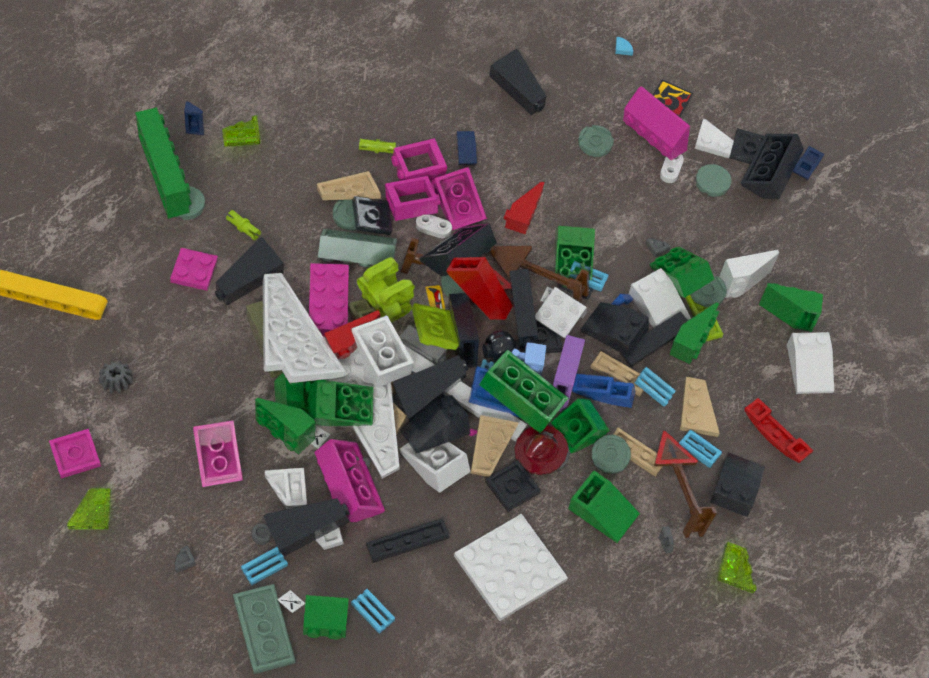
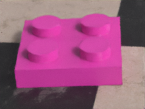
(194, 269)
(74, 453)

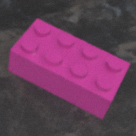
(328, 296)

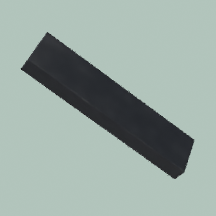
(656, 339)
(407, 540)

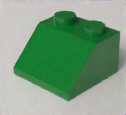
(580, 425)
(325, 617)

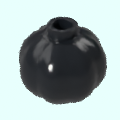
(497, 344)

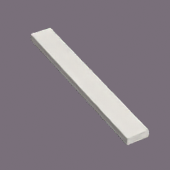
(462, 392)

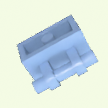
(533, 356)

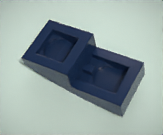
(466, 148)
(808, 163)

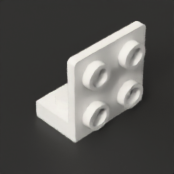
(560, 312)

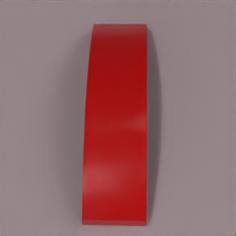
(776, 433)

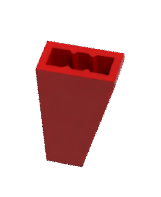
(481, 285)

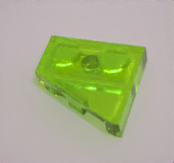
(242, 133)
(92, 511)
(735, 568)

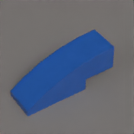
(604, 390)

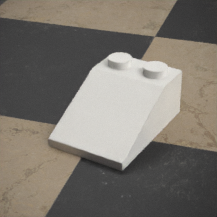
(746, 271)
(657, 298)
(382, 351)
(811, 362)
(438, 465)

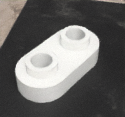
(672, 166)
(433, 225)

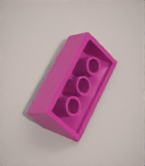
(657, 124)
(353, 486)

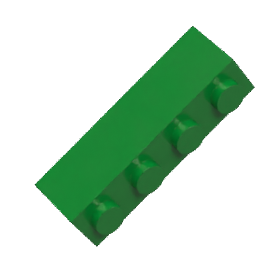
(523, 391)

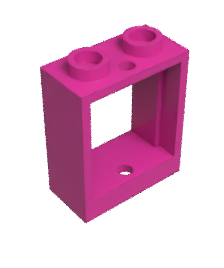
(428, 146)
(411, 208)

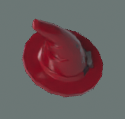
(541, 452)

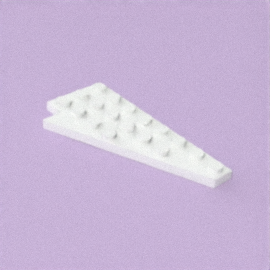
(292, 338)
(379, 438)

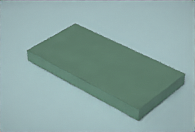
(264, 629)

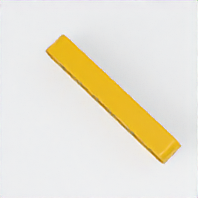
(52, 295)

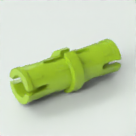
(377, 146)
(243, 225)

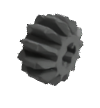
(115, 376)

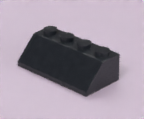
(773, 165)
(464, 243)

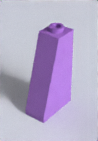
(568, 366)

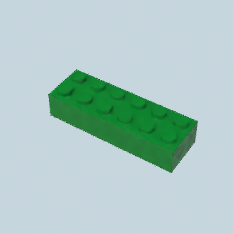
(163, 162)

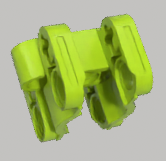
(384, 292)

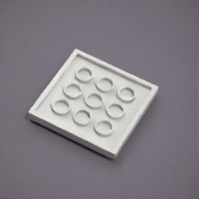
(510, 567)

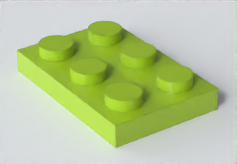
(435, 326)

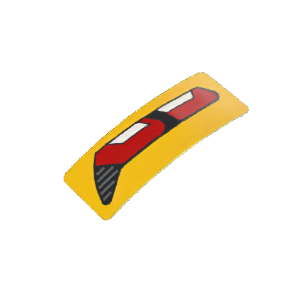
(435, 296)

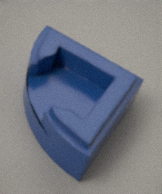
(621, 299)

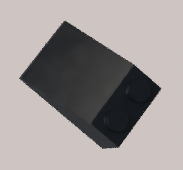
(617, 327)
(436, 425)
(738, 484)

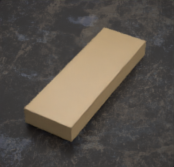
(612, 368)
(640, 453)

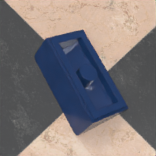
(193, 119)

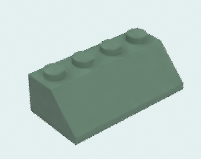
(355, 247)

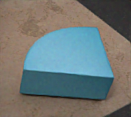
(623, 47)

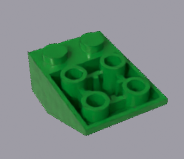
(574, 245)
(685, 270)
(792, 305)
(694, 334)
(292, 394)
(340, 404)
(286, 423)
(603, 507)

